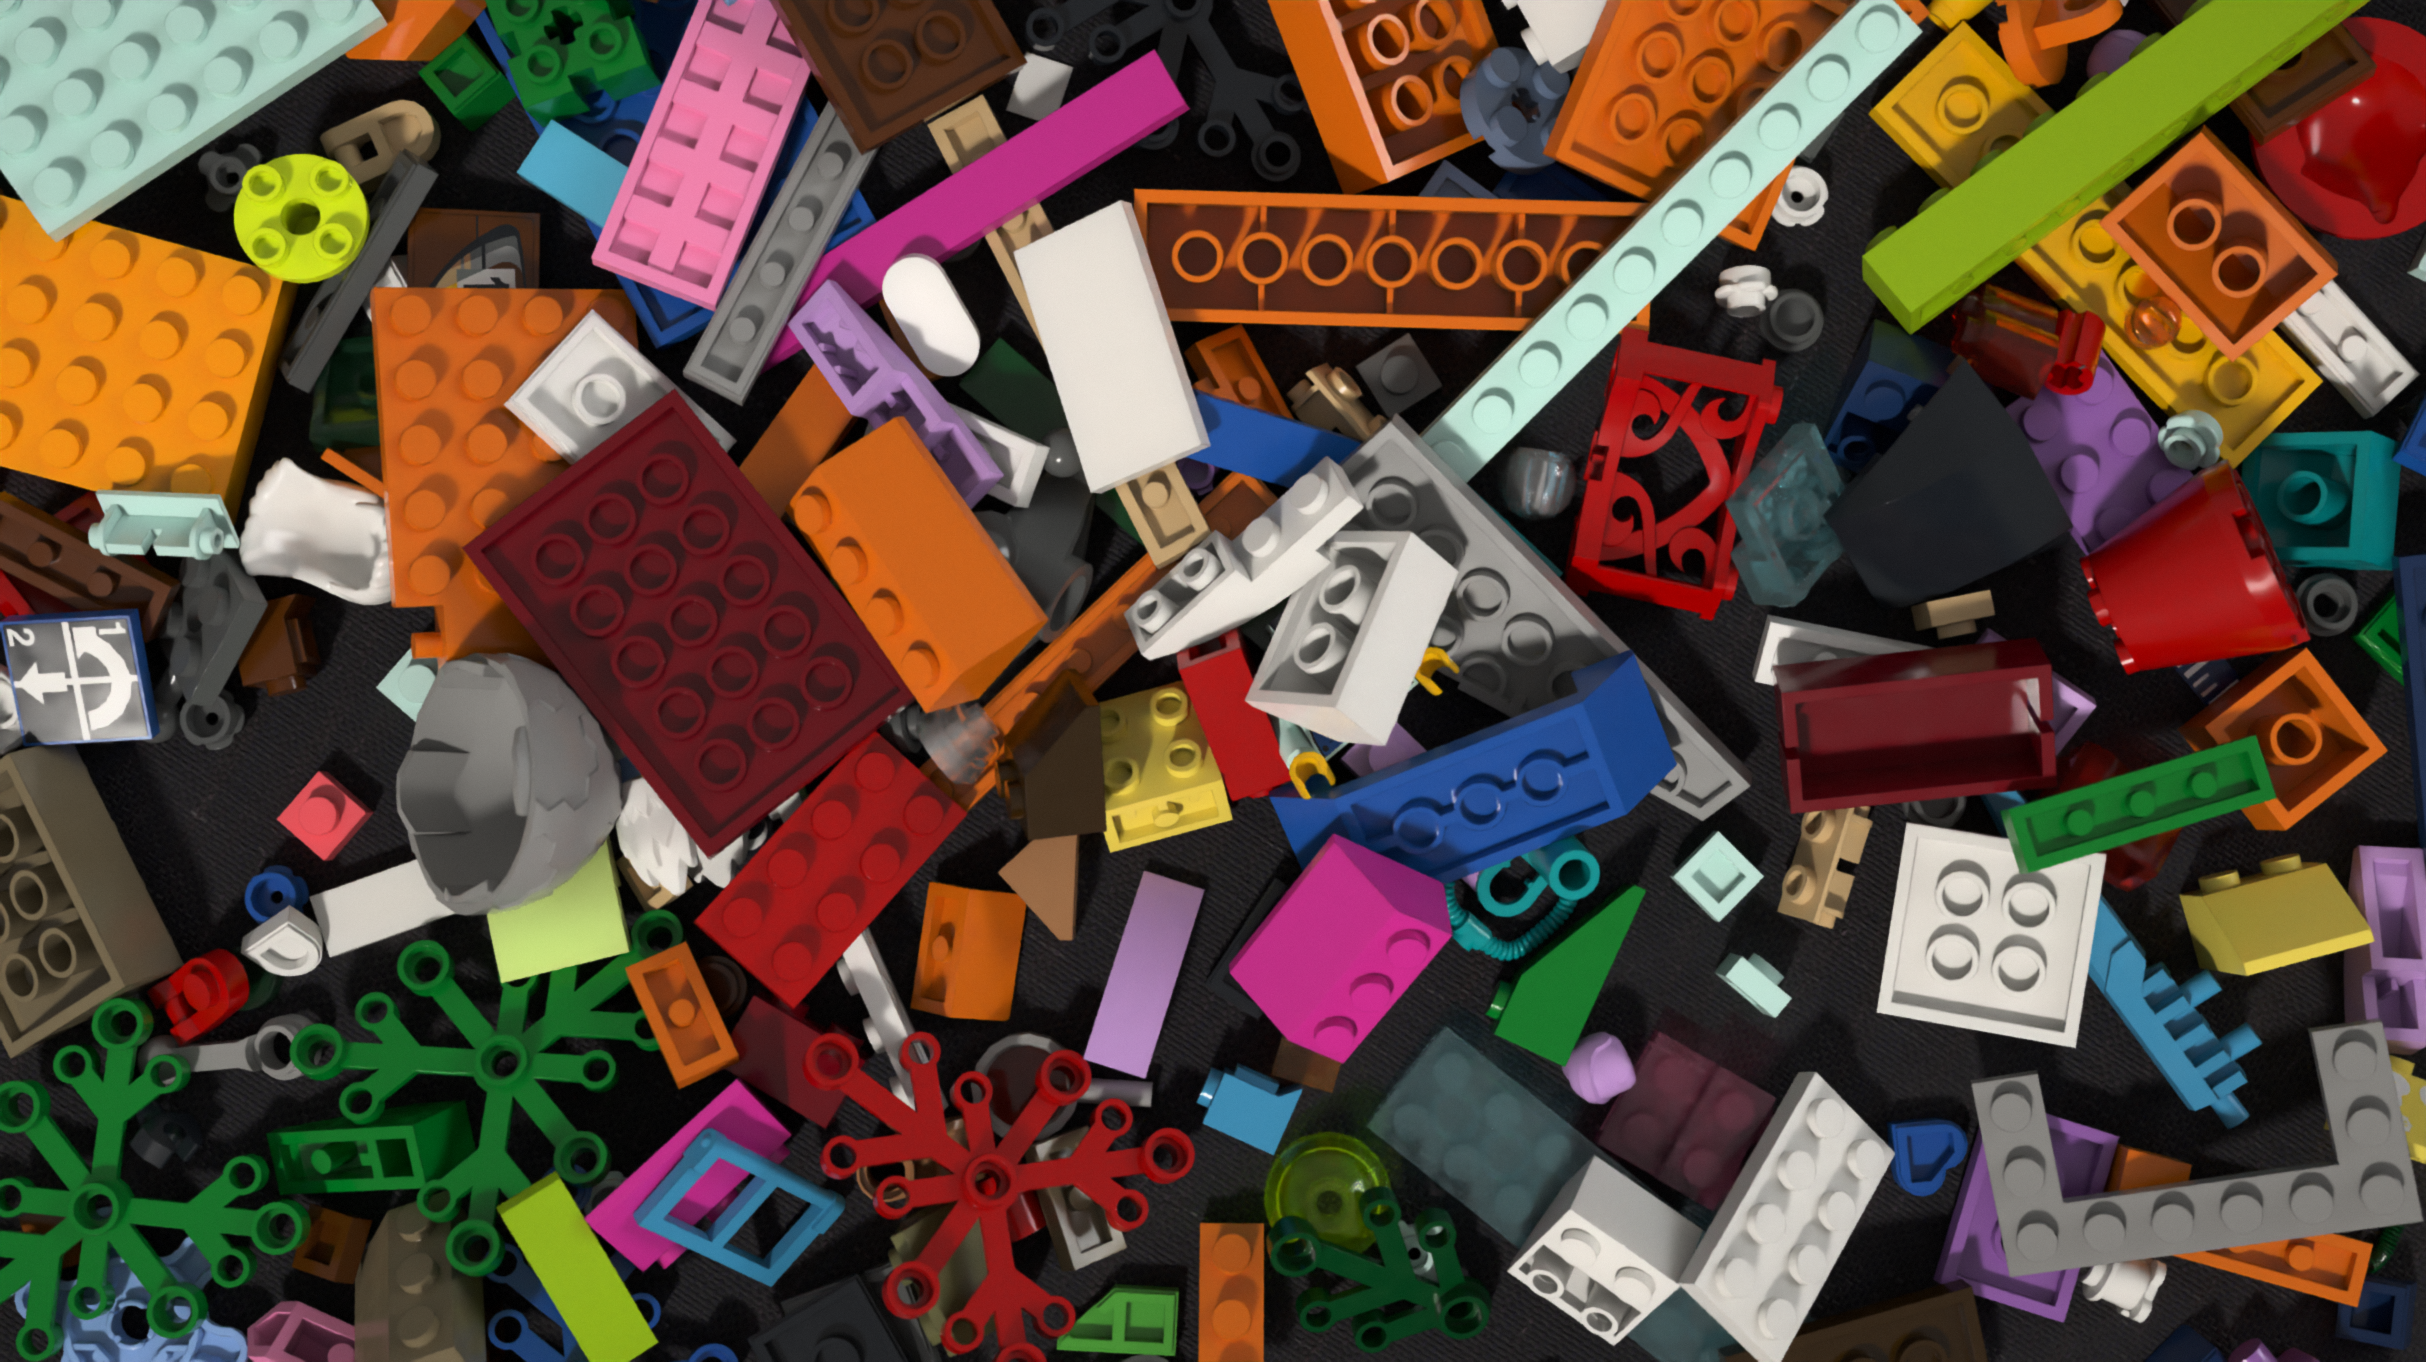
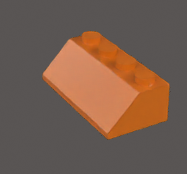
(916, 565)

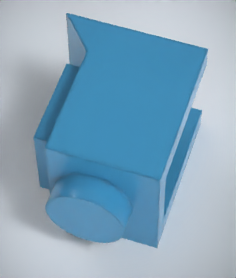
(1248, 1105)

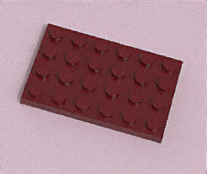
(691, 623)

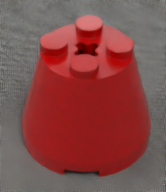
(2194, 579)

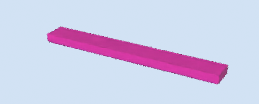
(1000, 184)

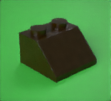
(1055, 763)

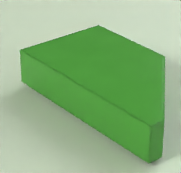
(1128, 1322)

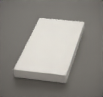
(1111, 348)

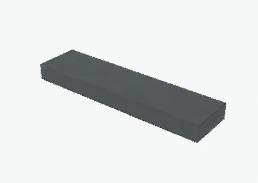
(343, 294)

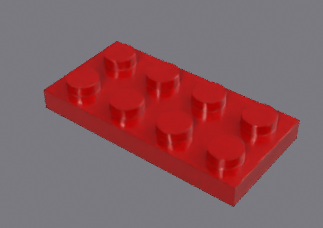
(830, 869)

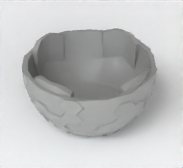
(505, 784)

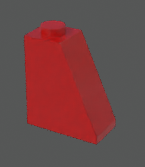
(1239, 735)

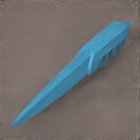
(2160, 1010)

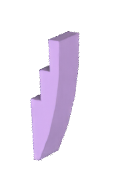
(883, 383)

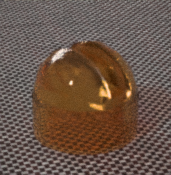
(2148, 332)

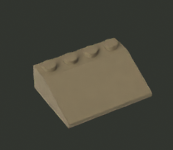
(70, 902)

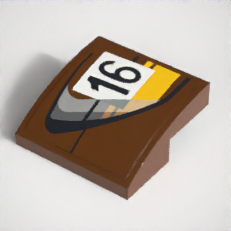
(473, 249)

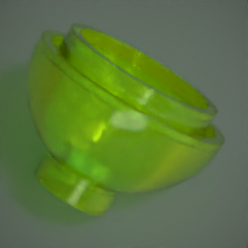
(1319, 1165)

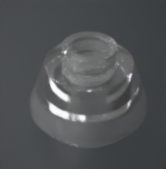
(958, 740)

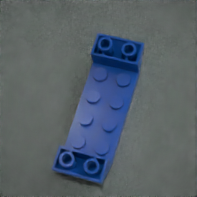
(1499, 786)

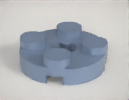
(1487, 108)

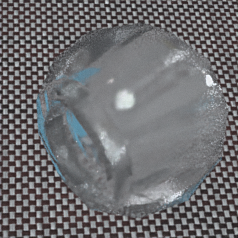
(1536, 483)

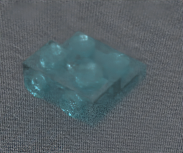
(1782, 519)

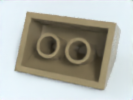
(411, 1296)

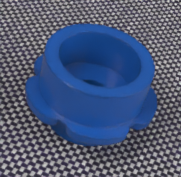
(262, 887)

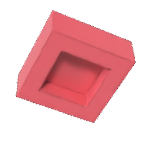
(325, 815)

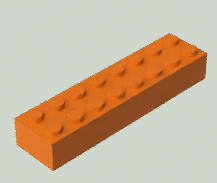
(1371, 257)

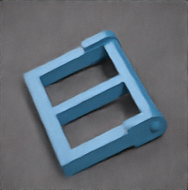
(697, 1159)

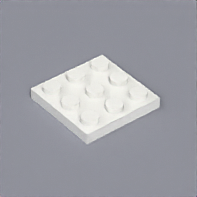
(1986, 943)

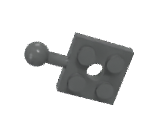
(204, 634)

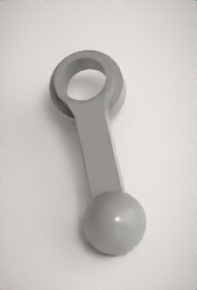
(250, 1053)

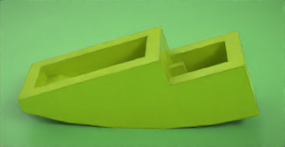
(576, 1272)

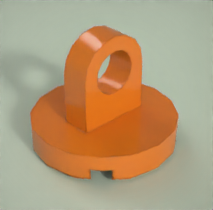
(2039, 34)

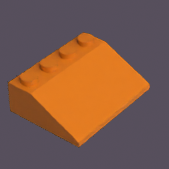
(1385, 79)

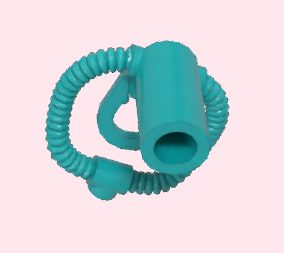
(1562, 865)

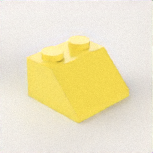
(2271, 917)

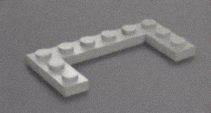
(2359, 1190)

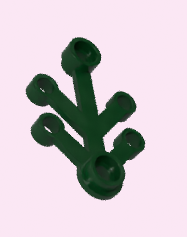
(1383, 1280)

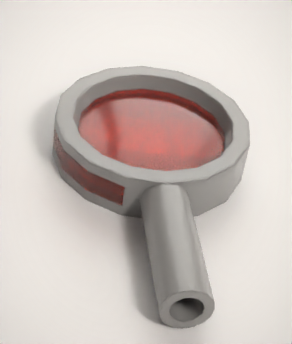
(1012, 1072)

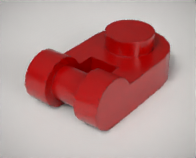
(211, 985)

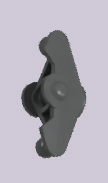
(1050, 536)

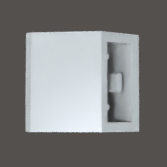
(1606, 1251)

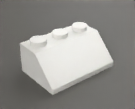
(1355, 637)

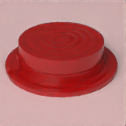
(2363, 157)

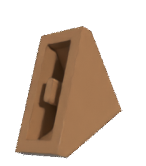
(1048, 881)

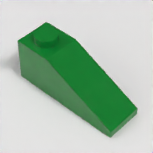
(1558, 986)
(393, 1153)

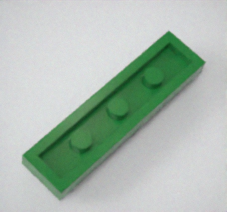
(2138, 804)

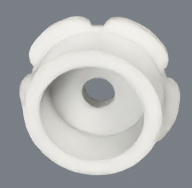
(1814, 195)
(1745, 290)

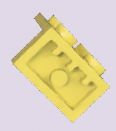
(1157, 768)

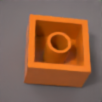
(2304, 730)

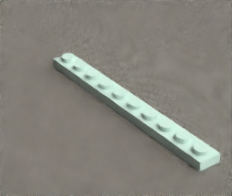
(1670, 233)

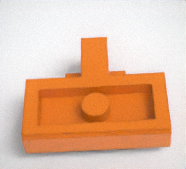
(1233, 370)

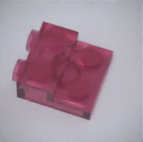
(1686, 1121)

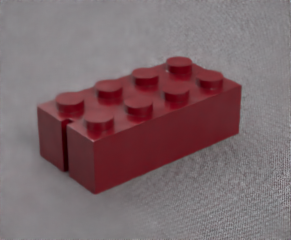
(1915, 725)

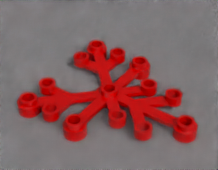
(924, 1136)

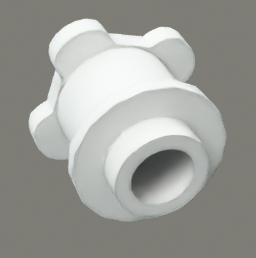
(2125, 1284)

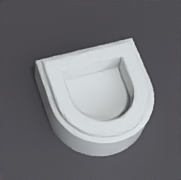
(285, 944)

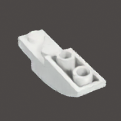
(1236, 580)

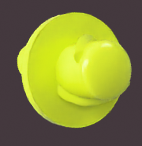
(301, 218)

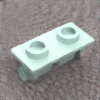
(169, 521)

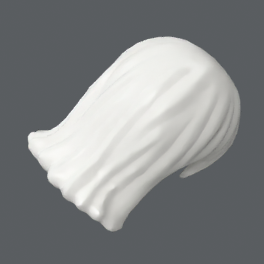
(318, 534)

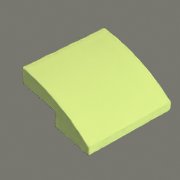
(567, 928)

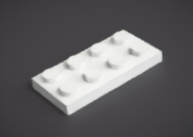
(1787, 1218)

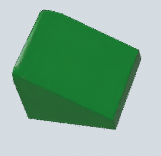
(468, 82)

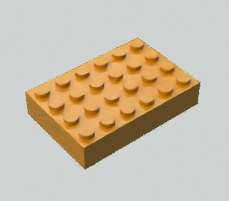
(133, 359)

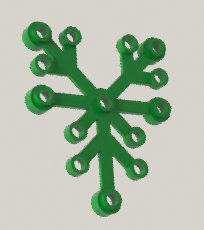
(401, 1058)
(204, 1218)

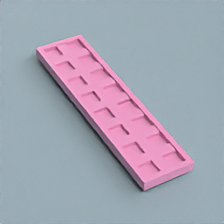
(706, 153)

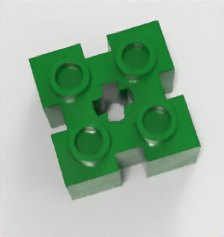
(558, 76)

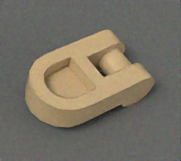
(391, 129)

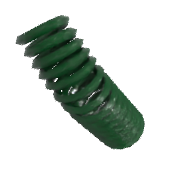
(2388, 1242)

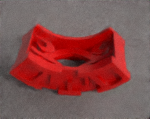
(1628, 394)

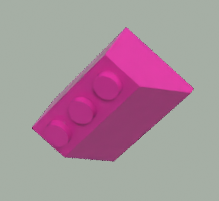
(1342, 946)
(736, 1114)

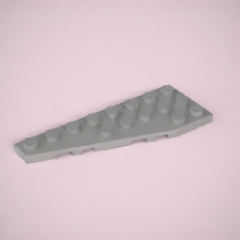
(1510, 616)

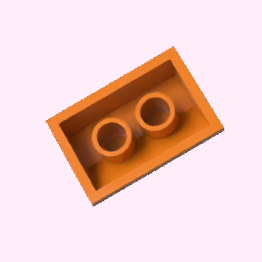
(2219, 243)

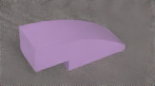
(1144, 974)
(2390, 974)

